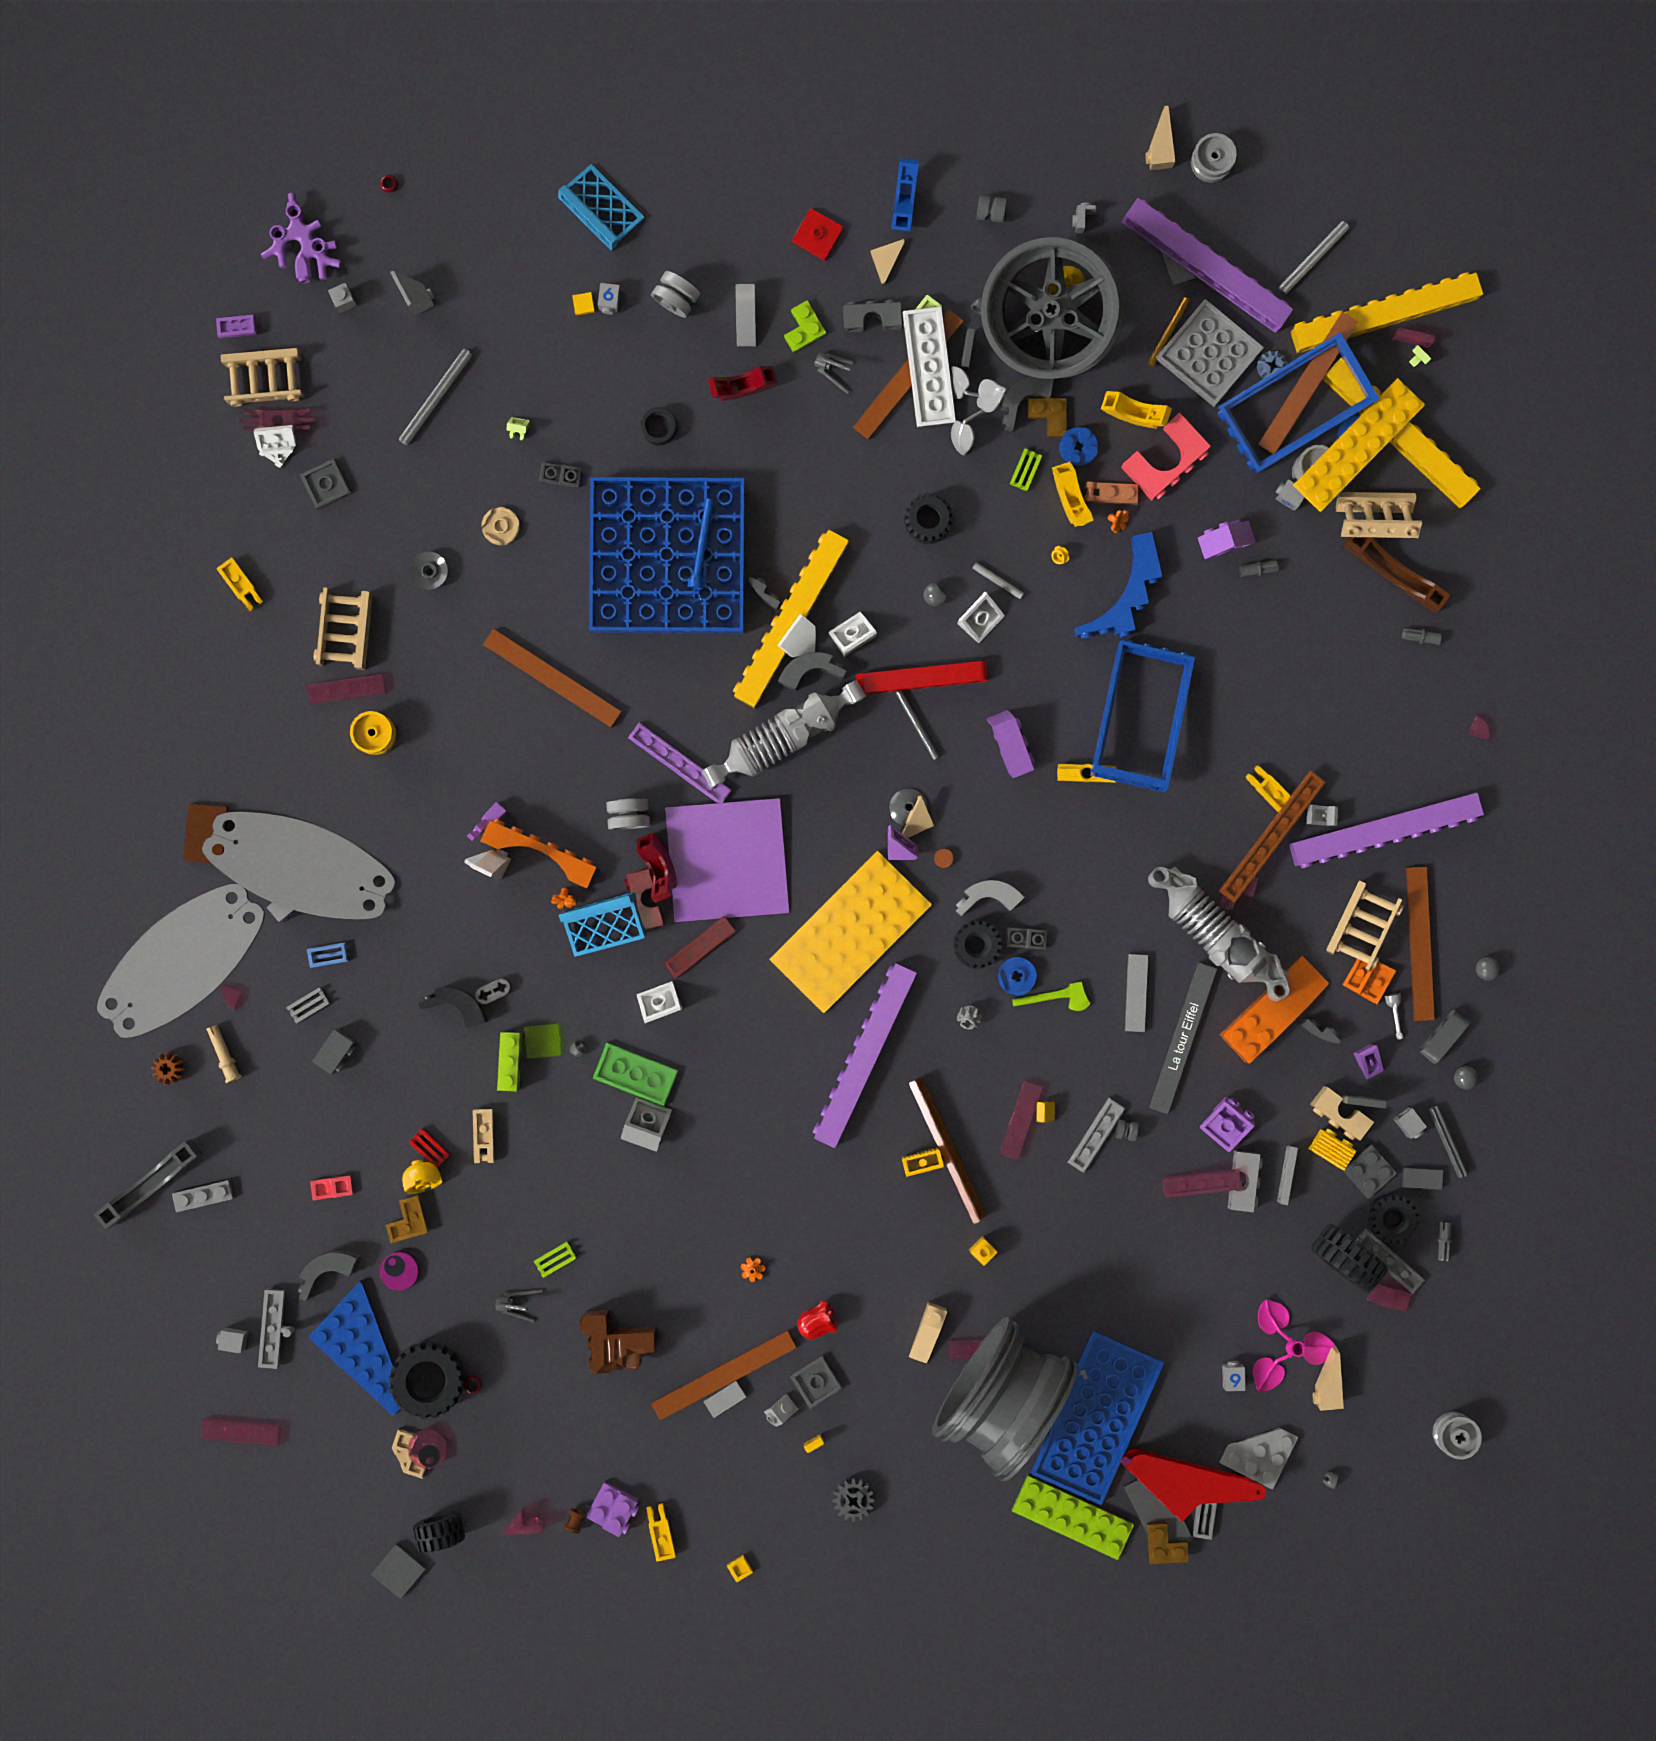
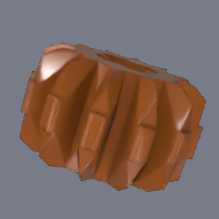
(170, 1061)

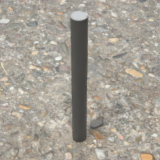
(917, 724)

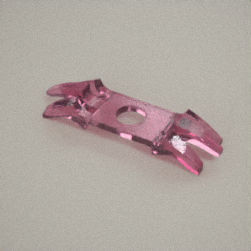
(265, 419)

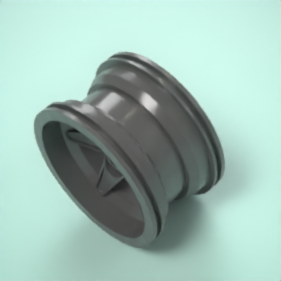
(1040, 300)
(1005, 1399)

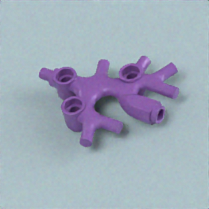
(309, 247)

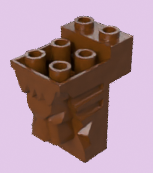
(615, 1347)

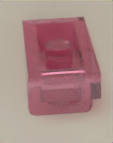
(1390, 1297)
(519, 1526)

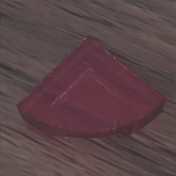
(1479, 729)
(231, 996)

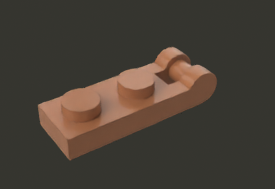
(1111, 493)

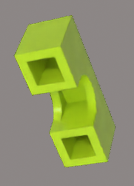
(509, 1061)

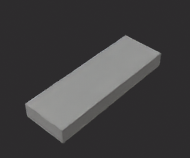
(1287, 1175)

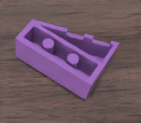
(1011, 743)

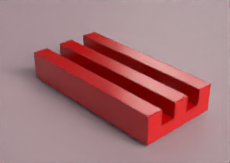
(417, 1137)

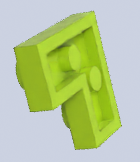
(808, 330)

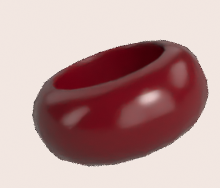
(386, 177)
(475, 1379)

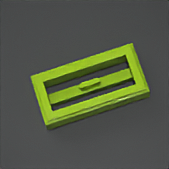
(1031, 455)
(541, 1267)

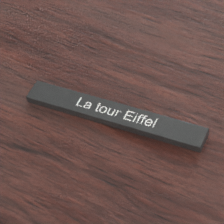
(1182, 1038)

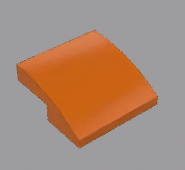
(1370, 983)

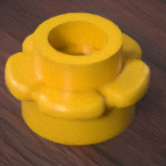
(1060, 555)

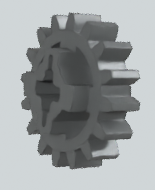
(847, 1505)

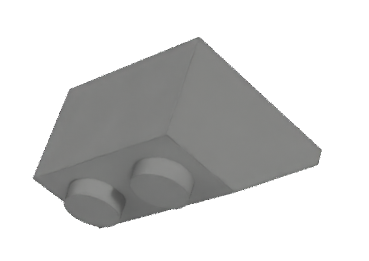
(646, 1124)

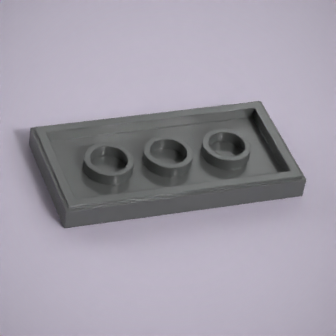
(1153, 1511)

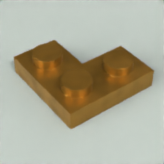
(1051, 409)
(413, 1222)
(1160, 1549)

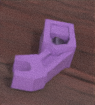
(495, 811)

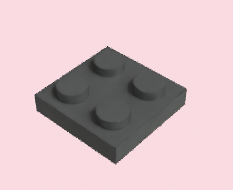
(1369, 1171)

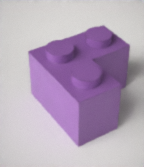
(1226, 538)

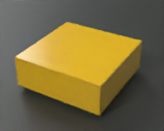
(583, 303)
(814, 1443)
(740, 1568)

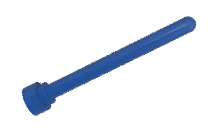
(696, 579)

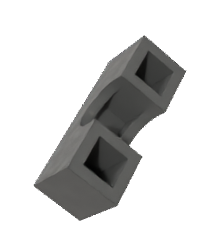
(887, 312)

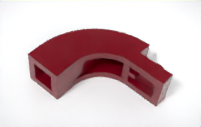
(743, 385)
(659, 864)

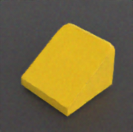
(1045, 1111)

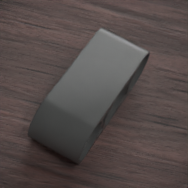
(1444, 1036)

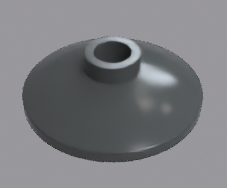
(419, 568)
(898, 803)

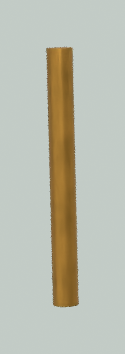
(1169, 330)

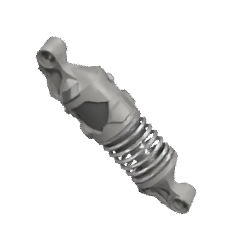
(786, 733)
(1224, 940)

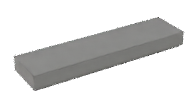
(1136, 993)
(1096, 1135)

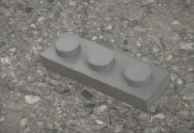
(202, 1196)

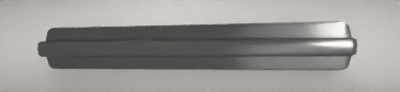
(1448, 1141)

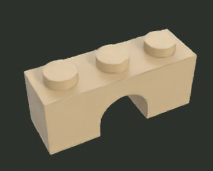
(1327, 1104)

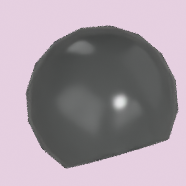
(934, 594)
(1487, 968)
(1465, 1077)

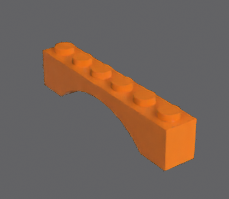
(575, 869)

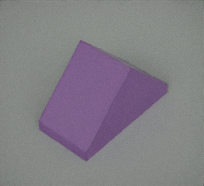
(900, 846)
(1369, 1060)

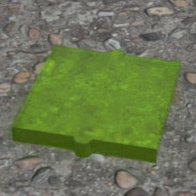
(542, 1041)

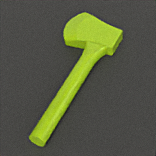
(1077, 1002)

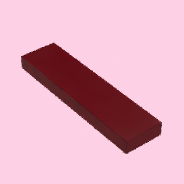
(699, 947)

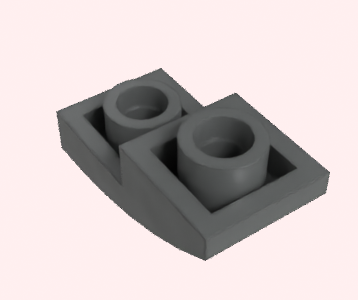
(560, 475)
(760, 588)
(1026, 938)
(1325, 1033)

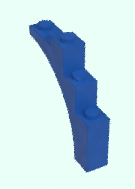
(1144, 570)

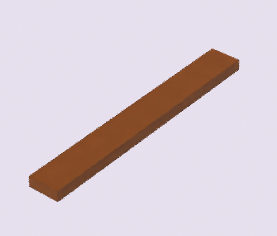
(897, 387)
(1305, 387)
(552, 678)
(1272, 836)
(1420, 943)
(947, 1150)
(723, 1375)

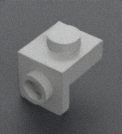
(1078, 220)
(1322, 815)
(781, 1411)

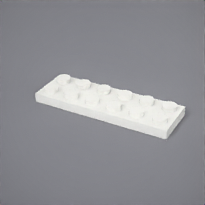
(929, 366)

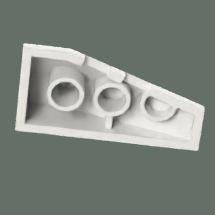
(490, 863)

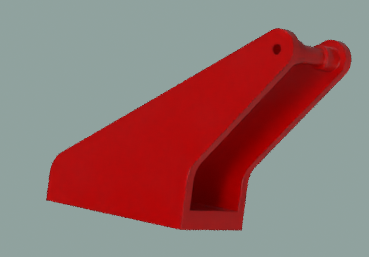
(1186, 1485)

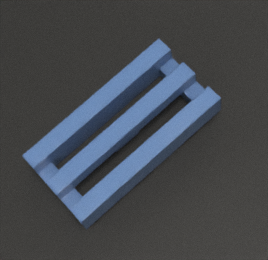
(344, 952)

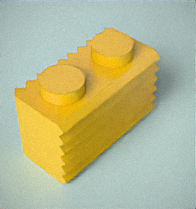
(1332, 1149)
(922, 1162)

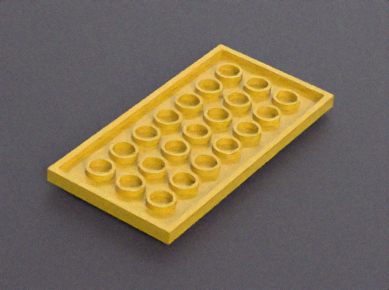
(850, 932)

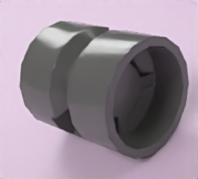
(991, 208)

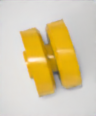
(373, 722)

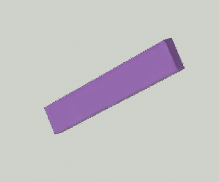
(677, 762)

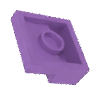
(1228, 1123)
(613, 1509)

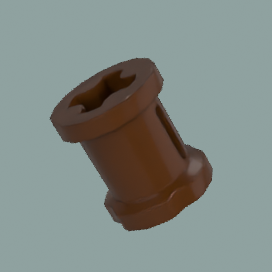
(574, 1520)

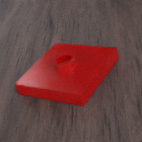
(817, 234)

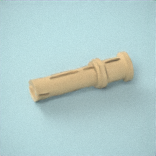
(226, 1063)

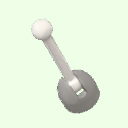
(1393, 1000)

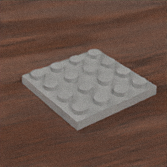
(1209, 352)

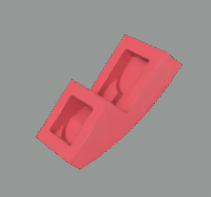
(331, 1187)

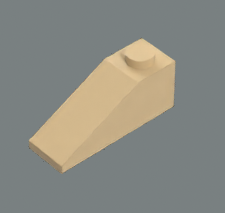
(1161, 148)
(928, 1332)
(1328, 1388)

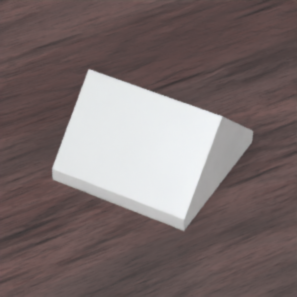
(981, 618)
(852, 634)
(659, 1002)

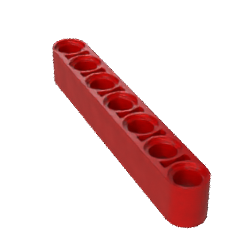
(923, 677)

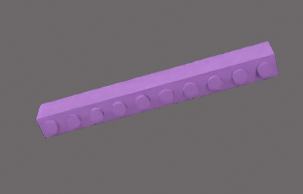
(1207, 265)
(1386, 829)
(865, 1055)

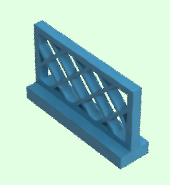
(587, 215)
(595, 909)

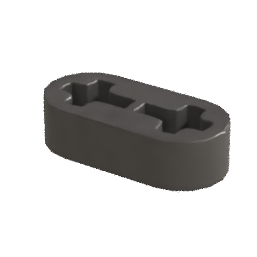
(490, 987)

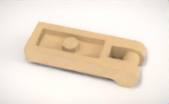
(483, 1135)

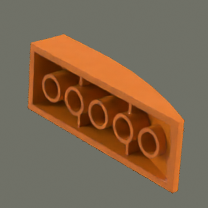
(1268, 1019)

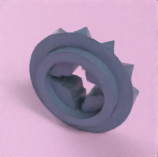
(1264, 369)

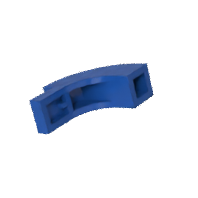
(905, 194)

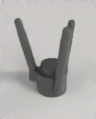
(825, 361)
(505, 1304)

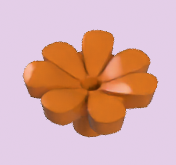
(1118, 520)
(564, 899)
(755, 1266)

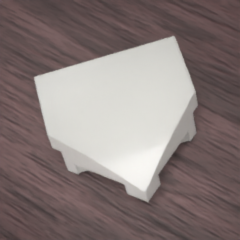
(275, 442)
(799, 638)

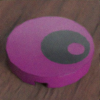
(399, 1271)

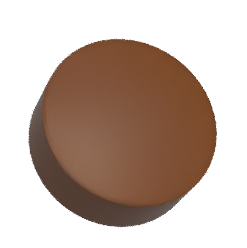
(943, 858)

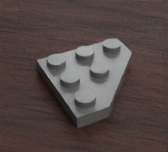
(1261, 1456)

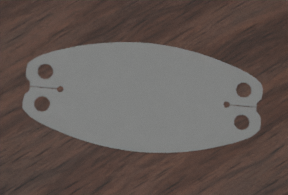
(298, 865)
(180, 960)

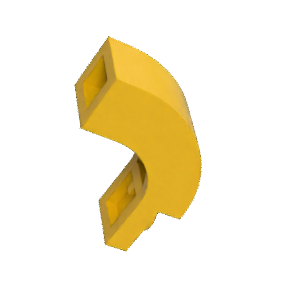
(1134, 411)
(1070, 495)

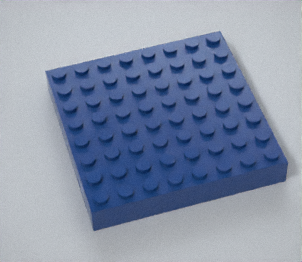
(647, 551)

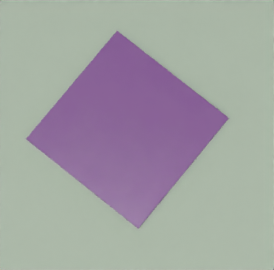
(727, 860)

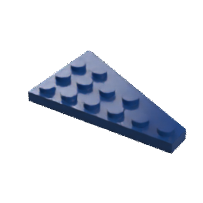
(356, 1344)

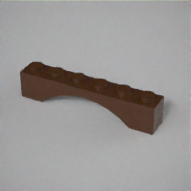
(1415, 586)

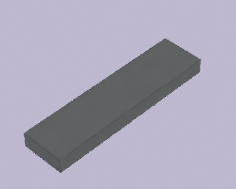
(1396, 1266)

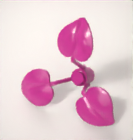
(1314, 1349)

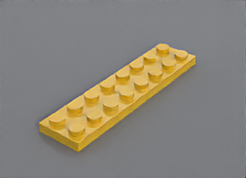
(1358, 445)

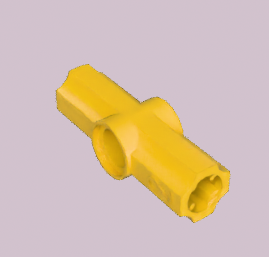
(1073, 772)

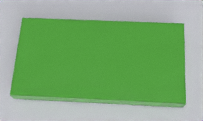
(635, 1074)

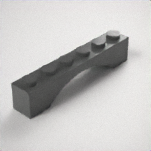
(149, 1184)

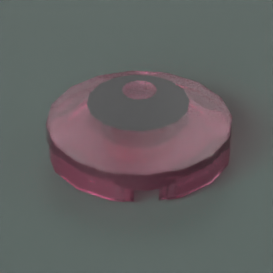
(427, 1449)

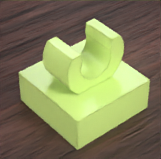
(1420, 355)
(518, 425)

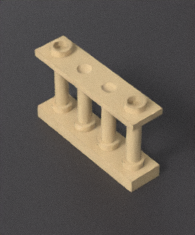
(252, 360)
(1378, 502)
(359, 639)
(1353, 910)

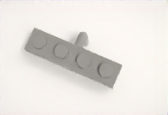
(272, 1328)

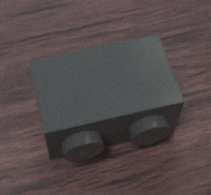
(335, 1051)

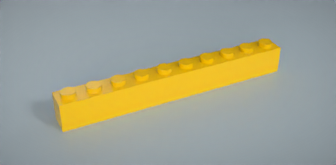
(1392, 310)
(1410, 442)
(800, 603)

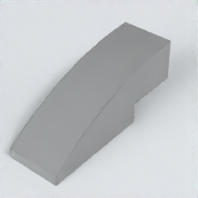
(745, 315)

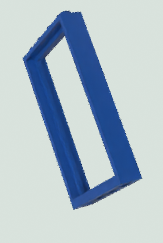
(1355, 368)
(1126, 777)

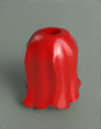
(817, 1321)

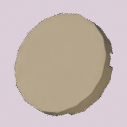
(500, 526)

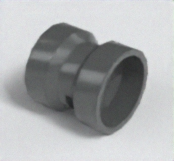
(1126, 1130)

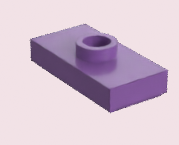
(236, 326)

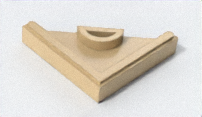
(885, 258)
(918, 819)

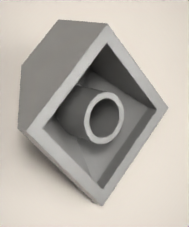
(414, 293)

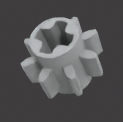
(969, 1017)

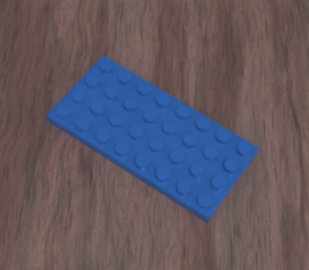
(1097, 1418)

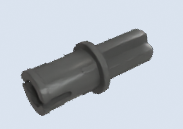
(1258, 568)
(1421, 636)
(1444, 1241)

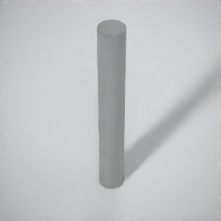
(997, 580)

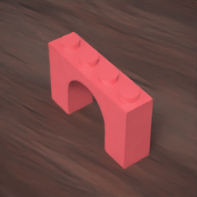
(1154, 481)

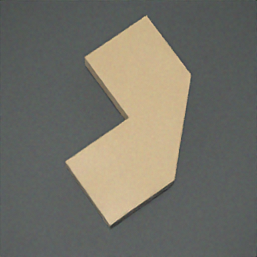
(400, 1450)

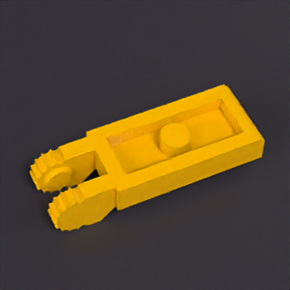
(238, 582)
(1269, 789)
(661, 1535)

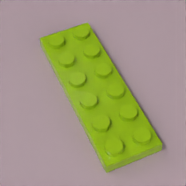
(1072, 1517)

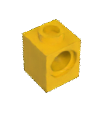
(983, 1251)

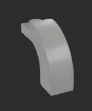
(994, 889)

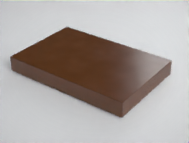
(199, 828)

